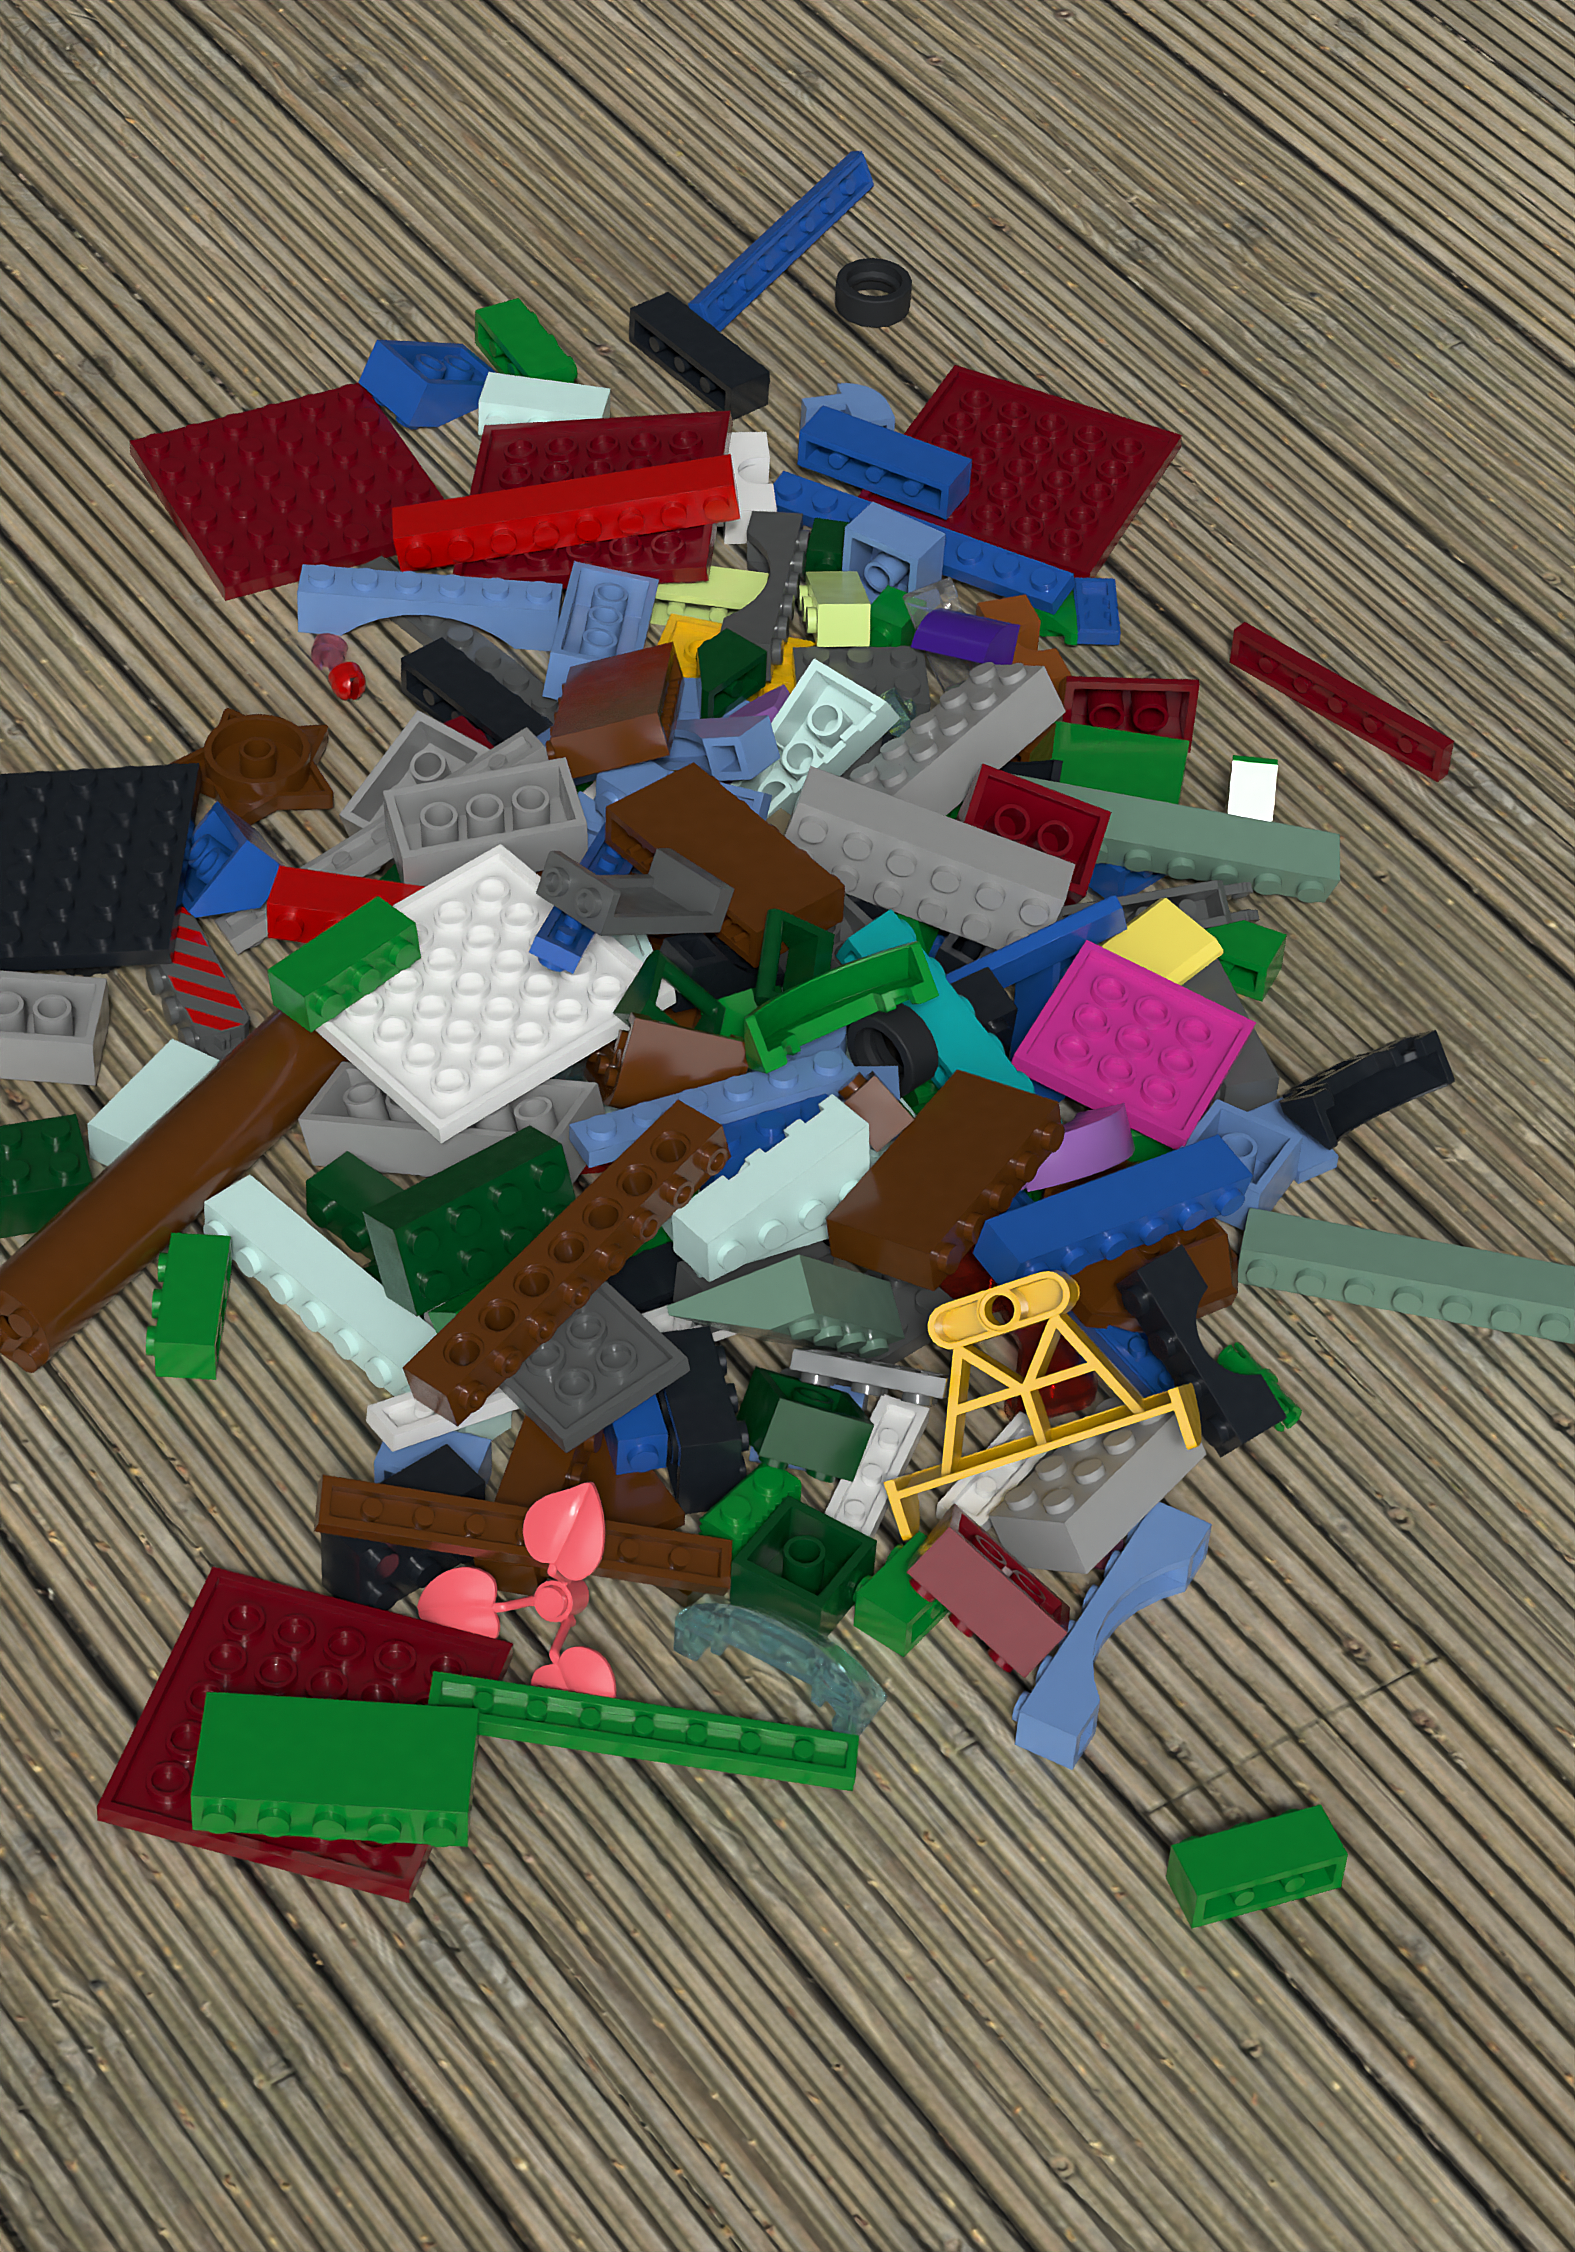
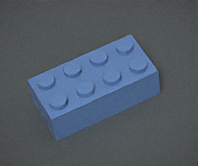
(600, 618)

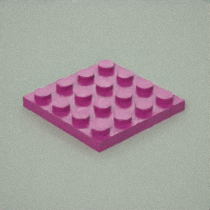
(1133, 1040)

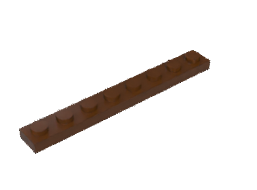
(496, 1533)

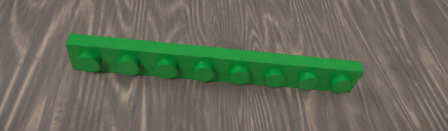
(653, 1731)

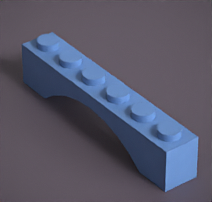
(345, 598)
(720, 746)
(1155, 1564)

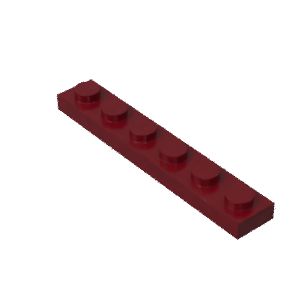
(1341, 702)

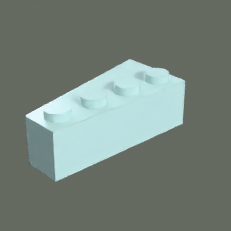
(820, 725)
(774, 1193)

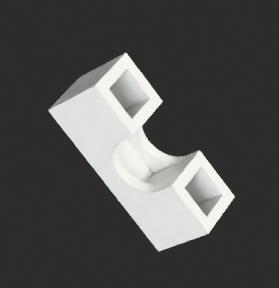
(751, 471)

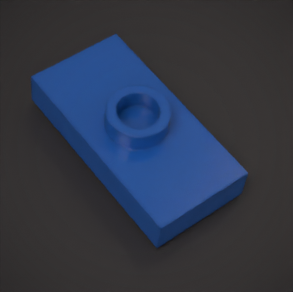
(1097, 611)

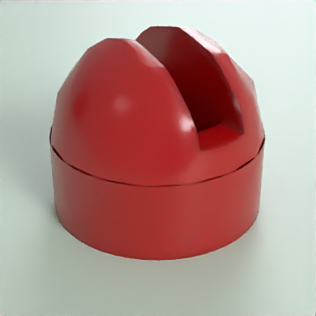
(340, 681)

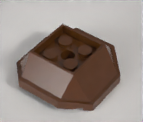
(1207, 1246)

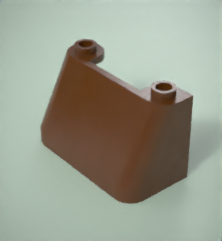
(663, 1059)

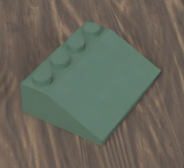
(802, 1305)

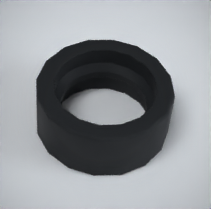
(874, 275)
(908, 1035)

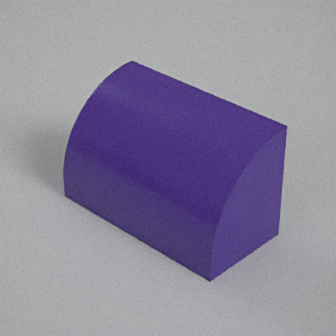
(967, 637)

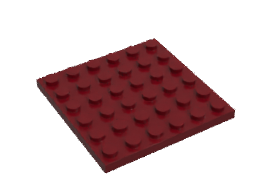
(581, 448)
(1044, 469)
(285, 487)
(286, 1643)

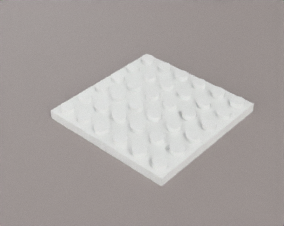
(477, 1009)

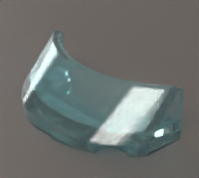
(789, 1647)

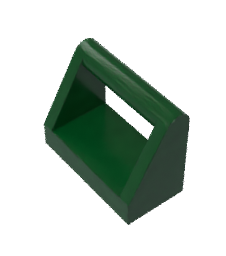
(807, 955)
(644, 990)

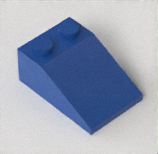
(424, 380)

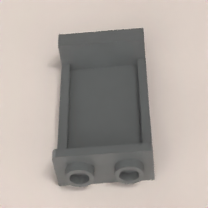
(667, 900)

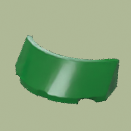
(835, 1001)

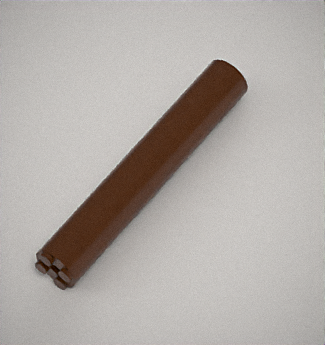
(158, 1187)

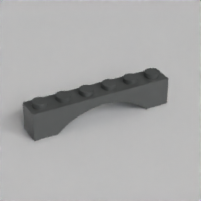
(779, 548)

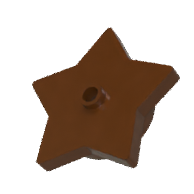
(263, 765)

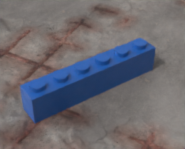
(1115, 1212)

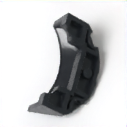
(1367, 1086)

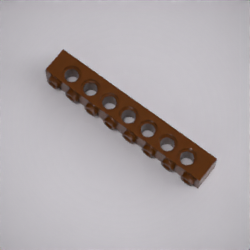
(567, 1263)

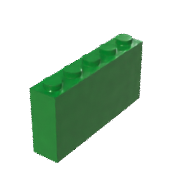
(1121, 761)
(335, 1769)

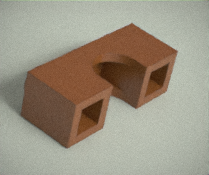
(1021, 612)

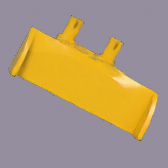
(971, 1321)

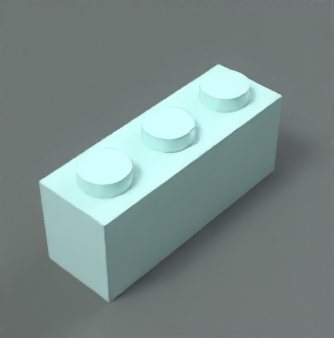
(527, 400)
(146, 1099)

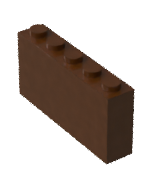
(618, 711)
(732, 843)
(945, 1178)

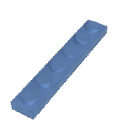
(738, 1097)

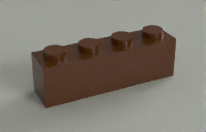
(534, 1471)

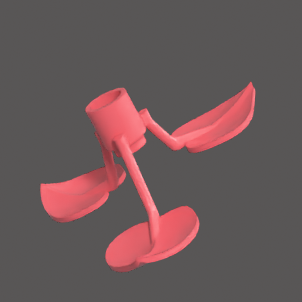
(557, 1530)

